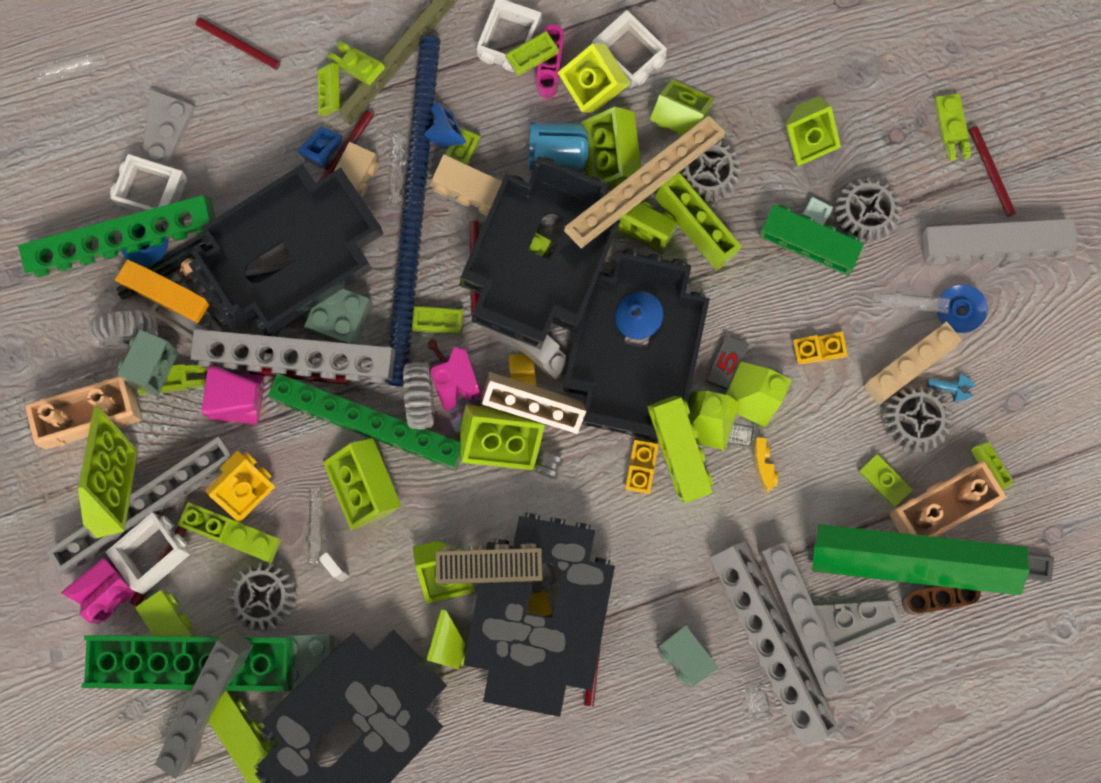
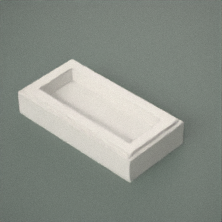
(333, 567)

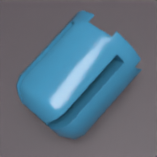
(559, 141)

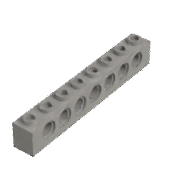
(206, 341)
(153, 497)
(785, 650)

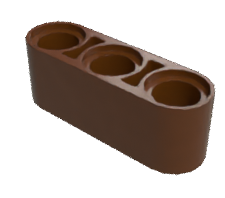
(930, 604)

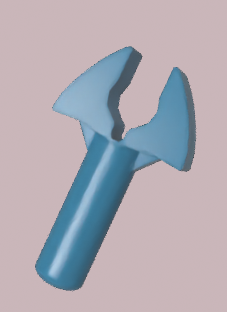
(953, 387)

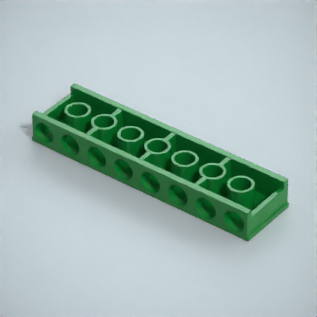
(921, 559)
(178, 661)

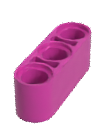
(549, 72)

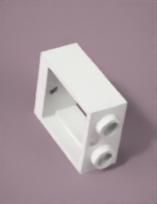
(511, 12)
(621, 26)
(127, 172)
(140, 533)

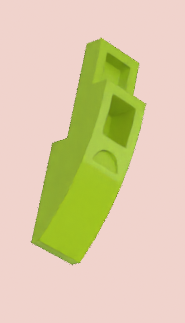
(229, 532)

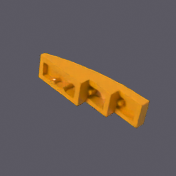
(162, 291)

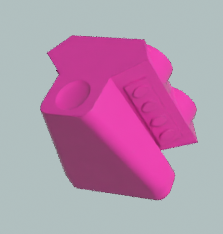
(454, 379)
(232, 396)
(99, 591)

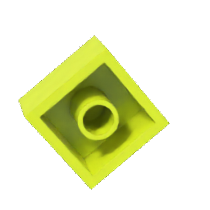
(594, 77)

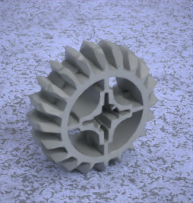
(717, 188)
(876, 215)
(118, 328)
(418, 395)
(920, 399)
(270, 589)

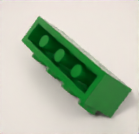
(811, 239)

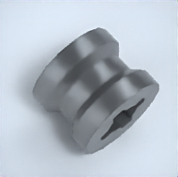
(548, 465)

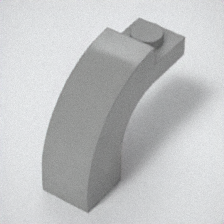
(549, 358)

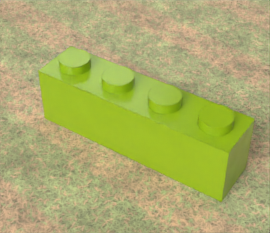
(698, 221)
(680, 448)

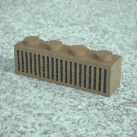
(489, 565)

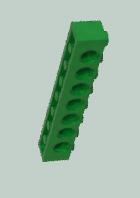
(35, 252)
(365, 422)

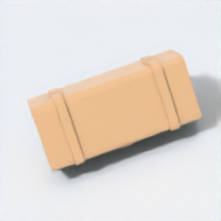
(69, 415)
(949, 502)

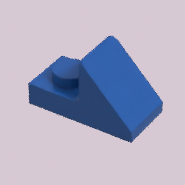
(446, 129)
(320, 146)

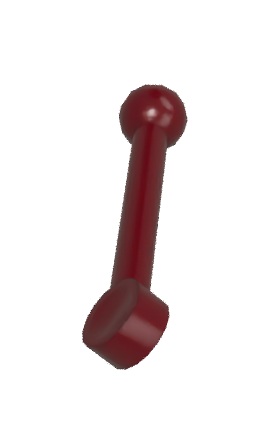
(432, 344)

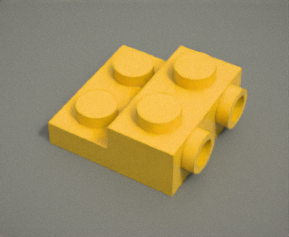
(240, 485)

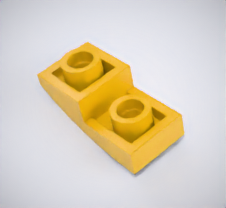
(821, 348)
(642, 466)
(765, 472)

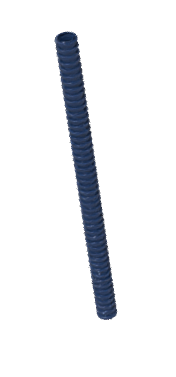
(413, 205)

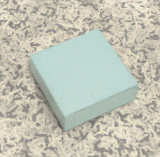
(818, 210)

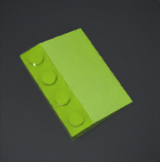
(106, 477)

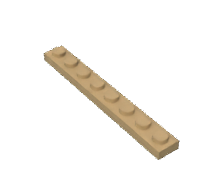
(644, 182)

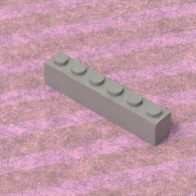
(999, 240)
(803, 619)

